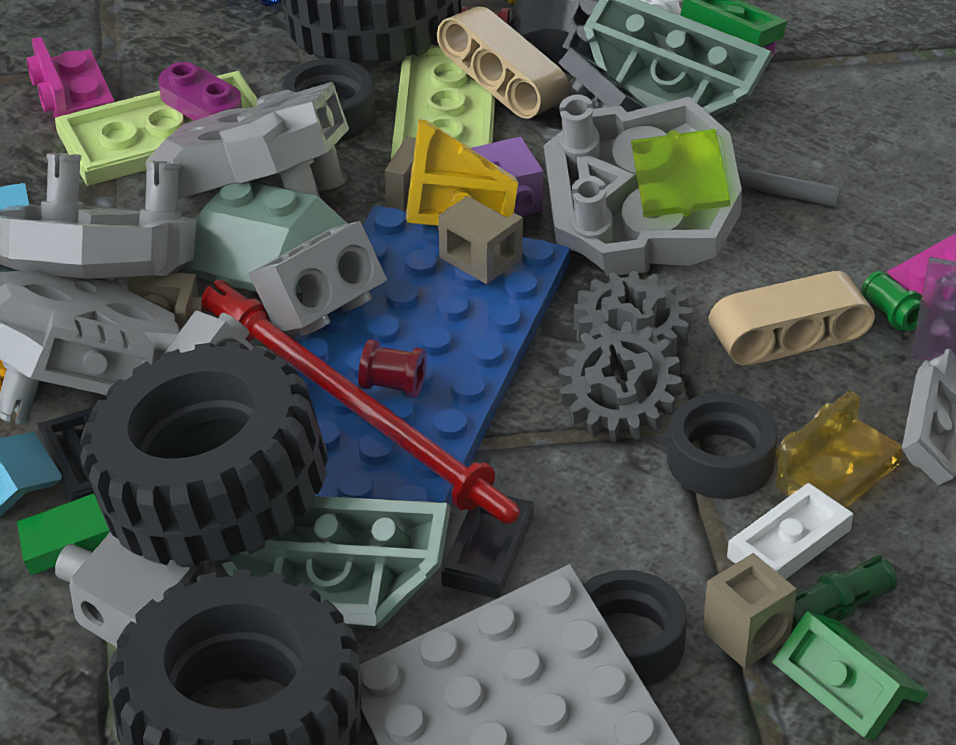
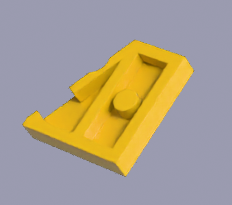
(450, 171)

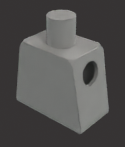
(116, 584)

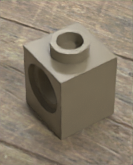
(749, 610)

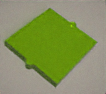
(680, 173)

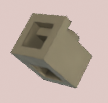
(479, 239)

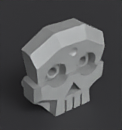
(281, 135)
(598, 195)
(96, 241)
(73, 335)

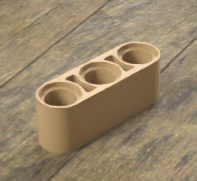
(503, 62)
(791, 318)

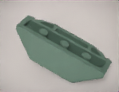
(672, 57)
(252, 226)
(357, 554)

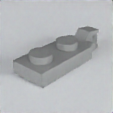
(932, 419)

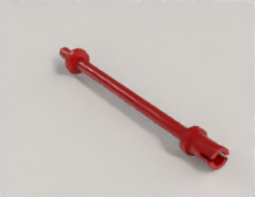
(471, 484)

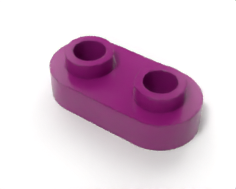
(196, 91)

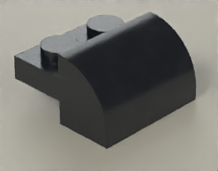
(554, 25)

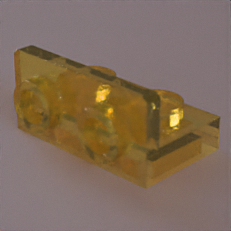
(836, 453)

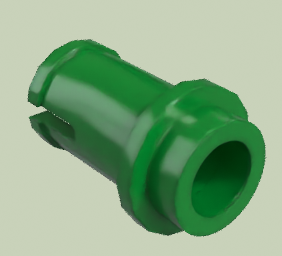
(893, 299)

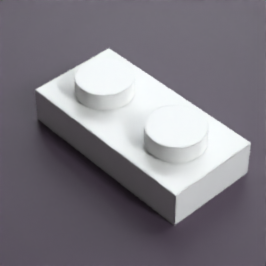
(793, 531)

